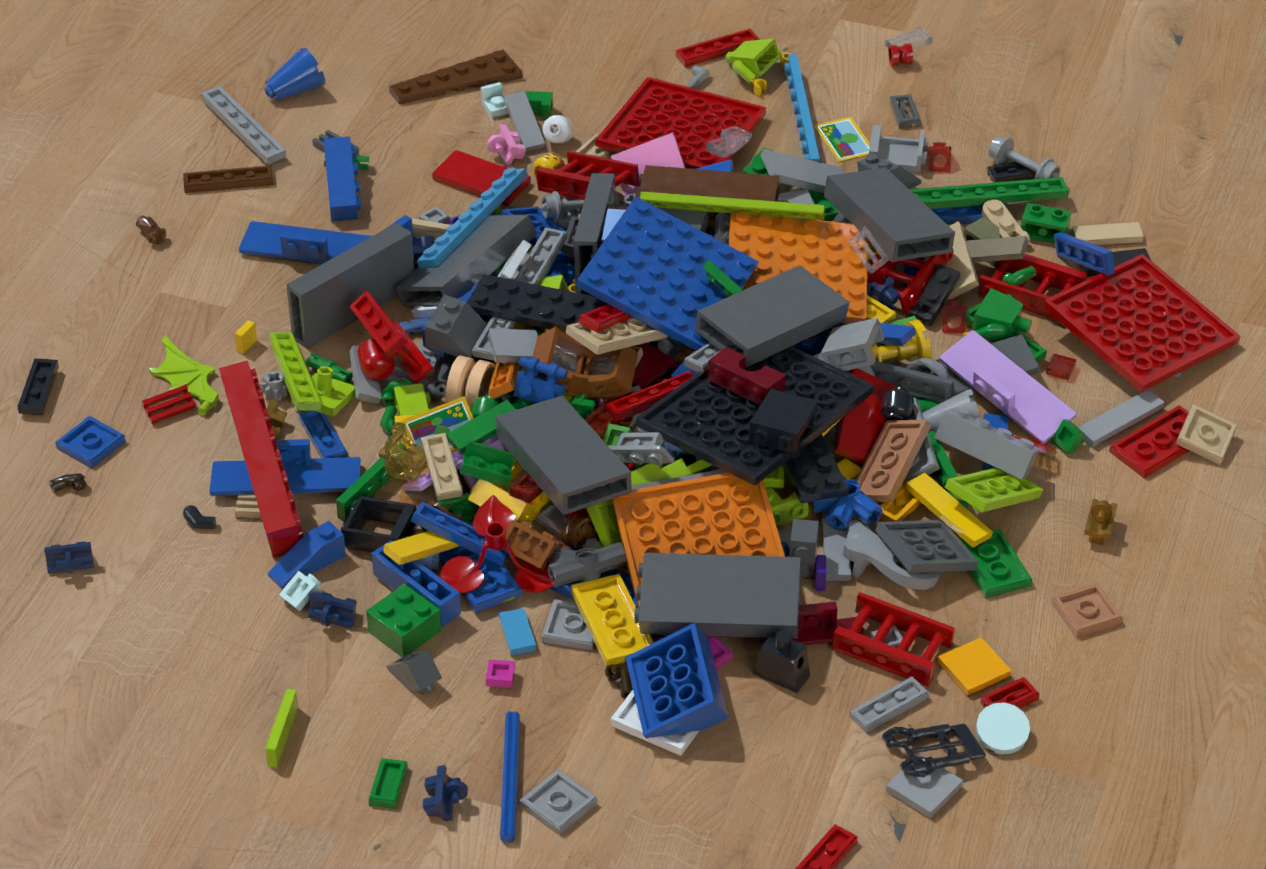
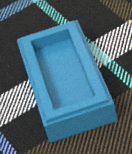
(517, 632)

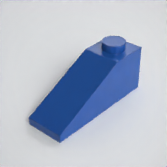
(312, 553)

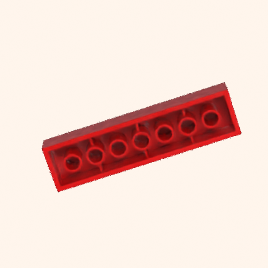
(262, 457)

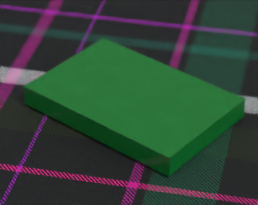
(998, 566)

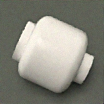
(564, 128)

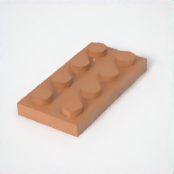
(892, 458)

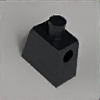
(783, 661)

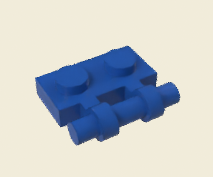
(537, 388)

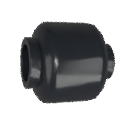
(897, 405)

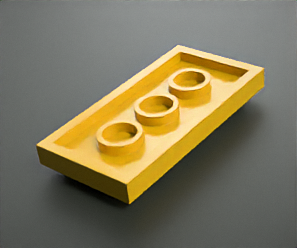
(610, 618)

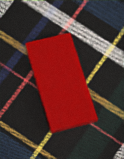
(473, 175)
(864, 423)
(1152, 444)

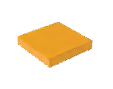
(974, 666)

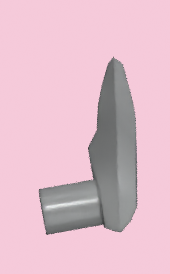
(700, 76)

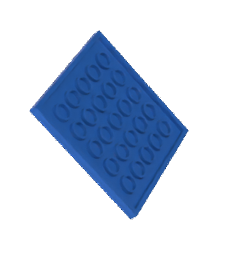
(656, 271)

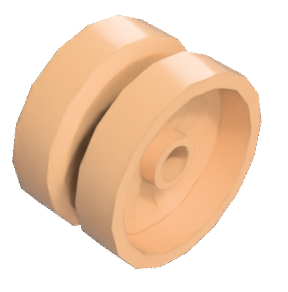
(469, 379)

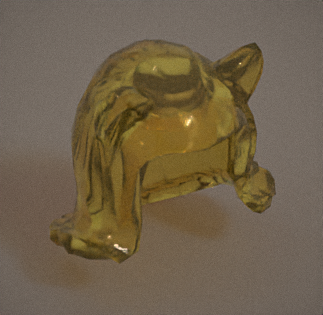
(402, 456)

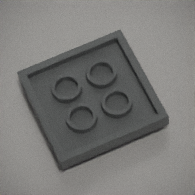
(926, 546)

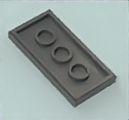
(1013, 348)

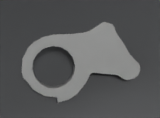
(867, 548)

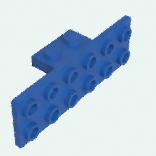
(296, 242)
(302, 471)

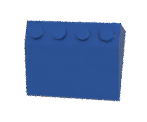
(677, 684)

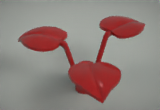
(492, 522)

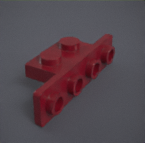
(818, 623)

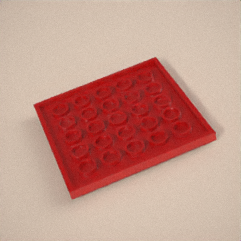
(689, 113)
(1141, 322)

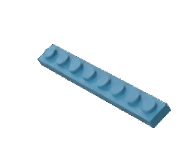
(800, 107)
(472, 218)

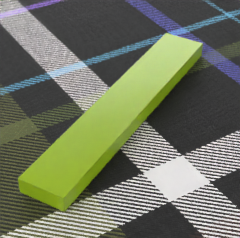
(294, 371)

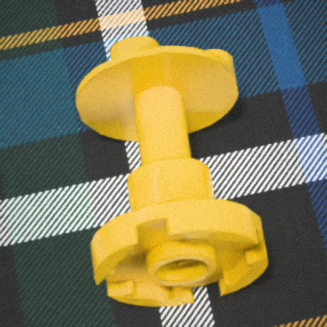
(914, 349)

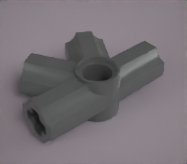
(586, 563)

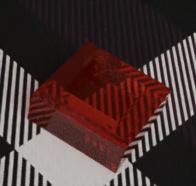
(1061, 366)

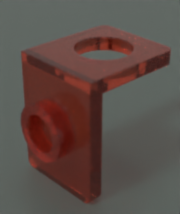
(939, 148)
(954, 307)

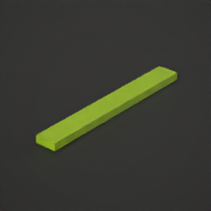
(729, 205)

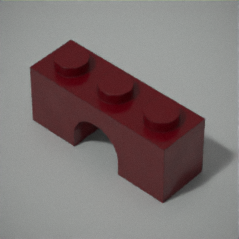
(729, 372)

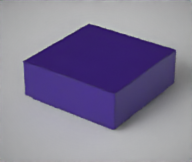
(820, 573)

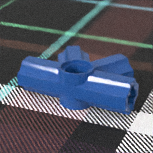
(844, 507)

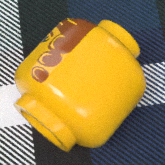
(549, 161)

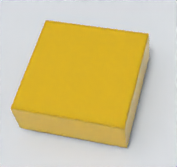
(245, 337)

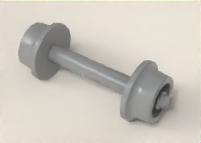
(1002, 149)
(553, 206)

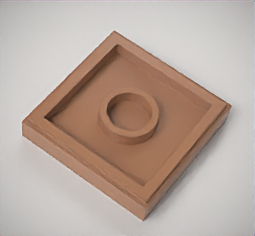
(1086, 610)

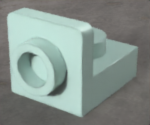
(493, 100)
(299, 589)

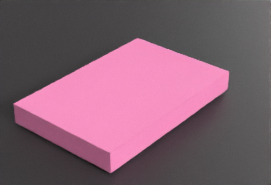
(658, 152)

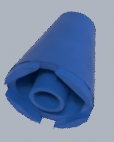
(295, 76)

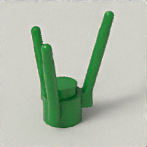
(461, 507)

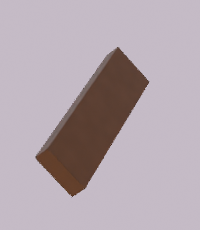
(228, 179)

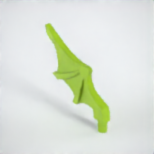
(183, 370)

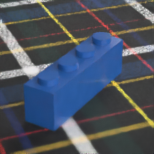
(340, 178)
(420, 580)

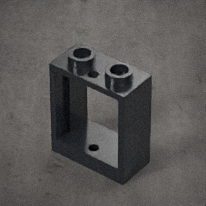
(377, 510)

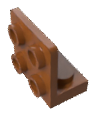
(531, 544)

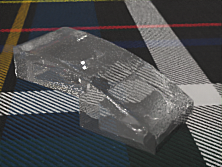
(730, 141)

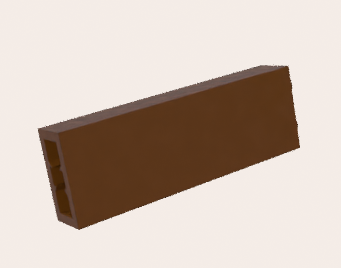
(709, 183)

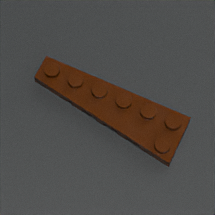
(476, 72)

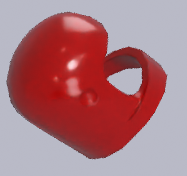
(374, 361)

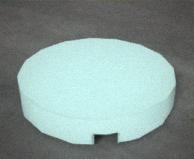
(1002, 728)

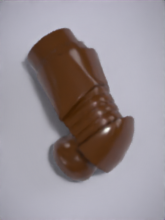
(151, 230)

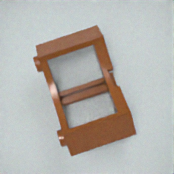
(590, 374)

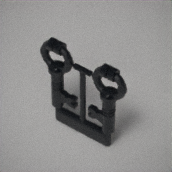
(963, 733)

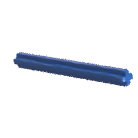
(510, 777)

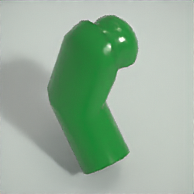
(388, 393)
(388, 419)

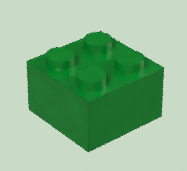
(403, 620)

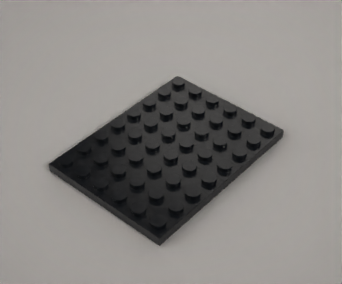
(717, 421)

